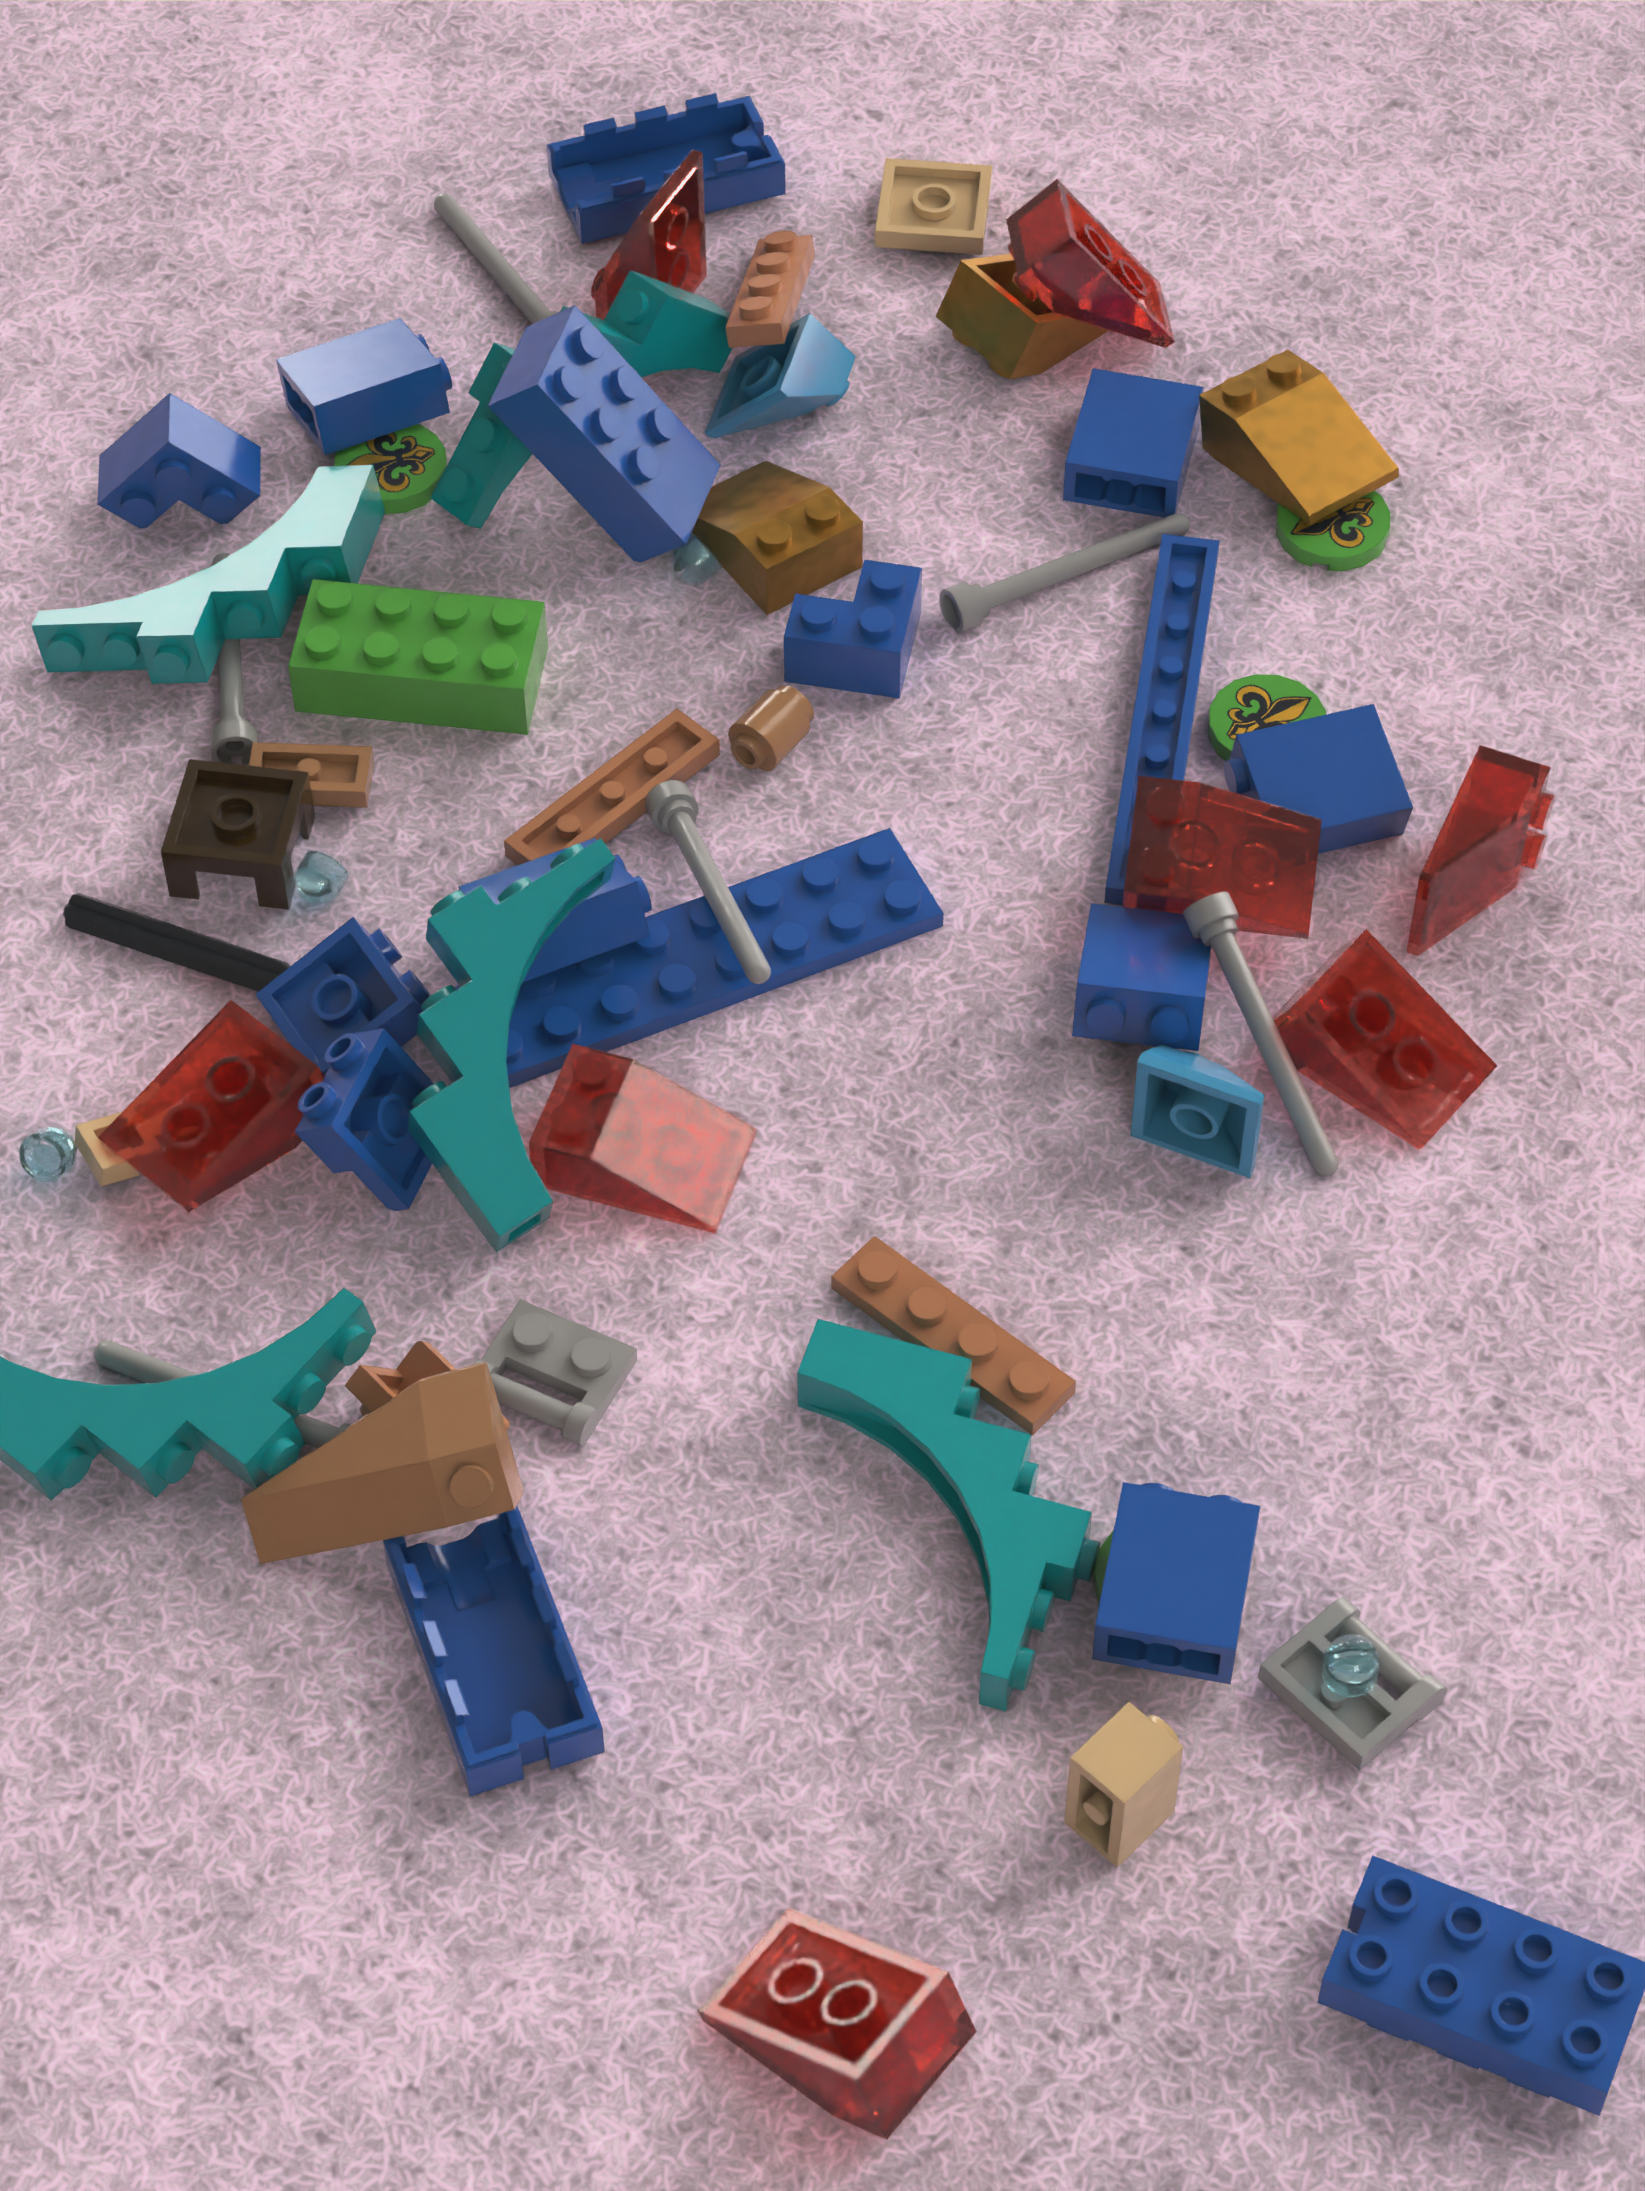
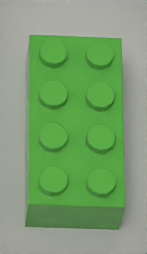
(419, 656)

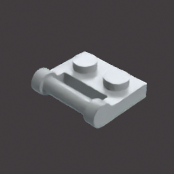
(563, 1358)
(1352, 1725)

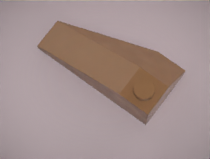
(403, 1470)

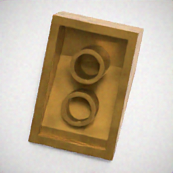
(1004, 324)
(1293, 437)
(779, 534)

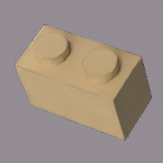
(1123, 1783)

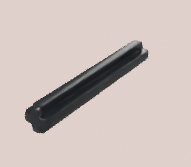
(171, 942)

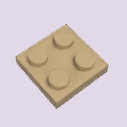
(933, 206)

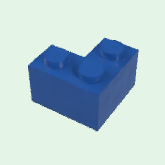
(176, 457)
(859, 642)

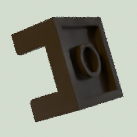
(237, 825)

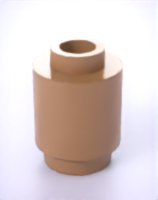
(771, 728)

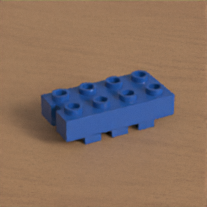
(618, 170)
(495, 1652)
(1484, 1985)

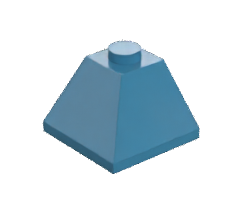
(782, 380)
(1196, 1109)

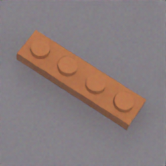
(770, 290)
(617, 790)
(932, 1316)

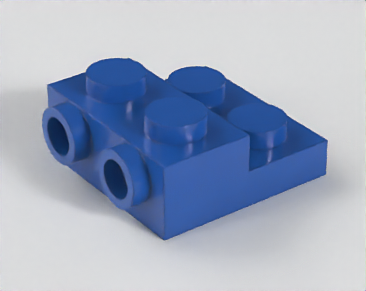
(344, 989)
(362, 1116)

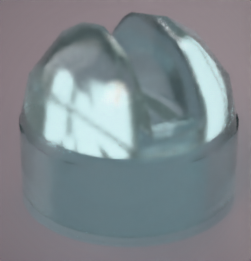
(696, 560)
(320, 877)
(46, 1161)
(1353, 1674)

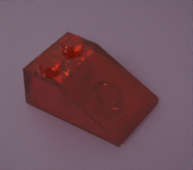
(664, 240)
(1083, 269)
(1211, 841)
(1481, 844)
(1381, 1042)
(215, 1110)
(638, 1141)
(842, 2019)

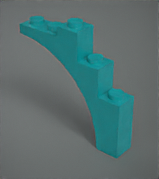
(647, 324)
(245, 596)
(471, 1123)
(925, 1412)
(156, 1429)

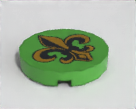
(405, 466)
(1341, 539)
(1258, 704)

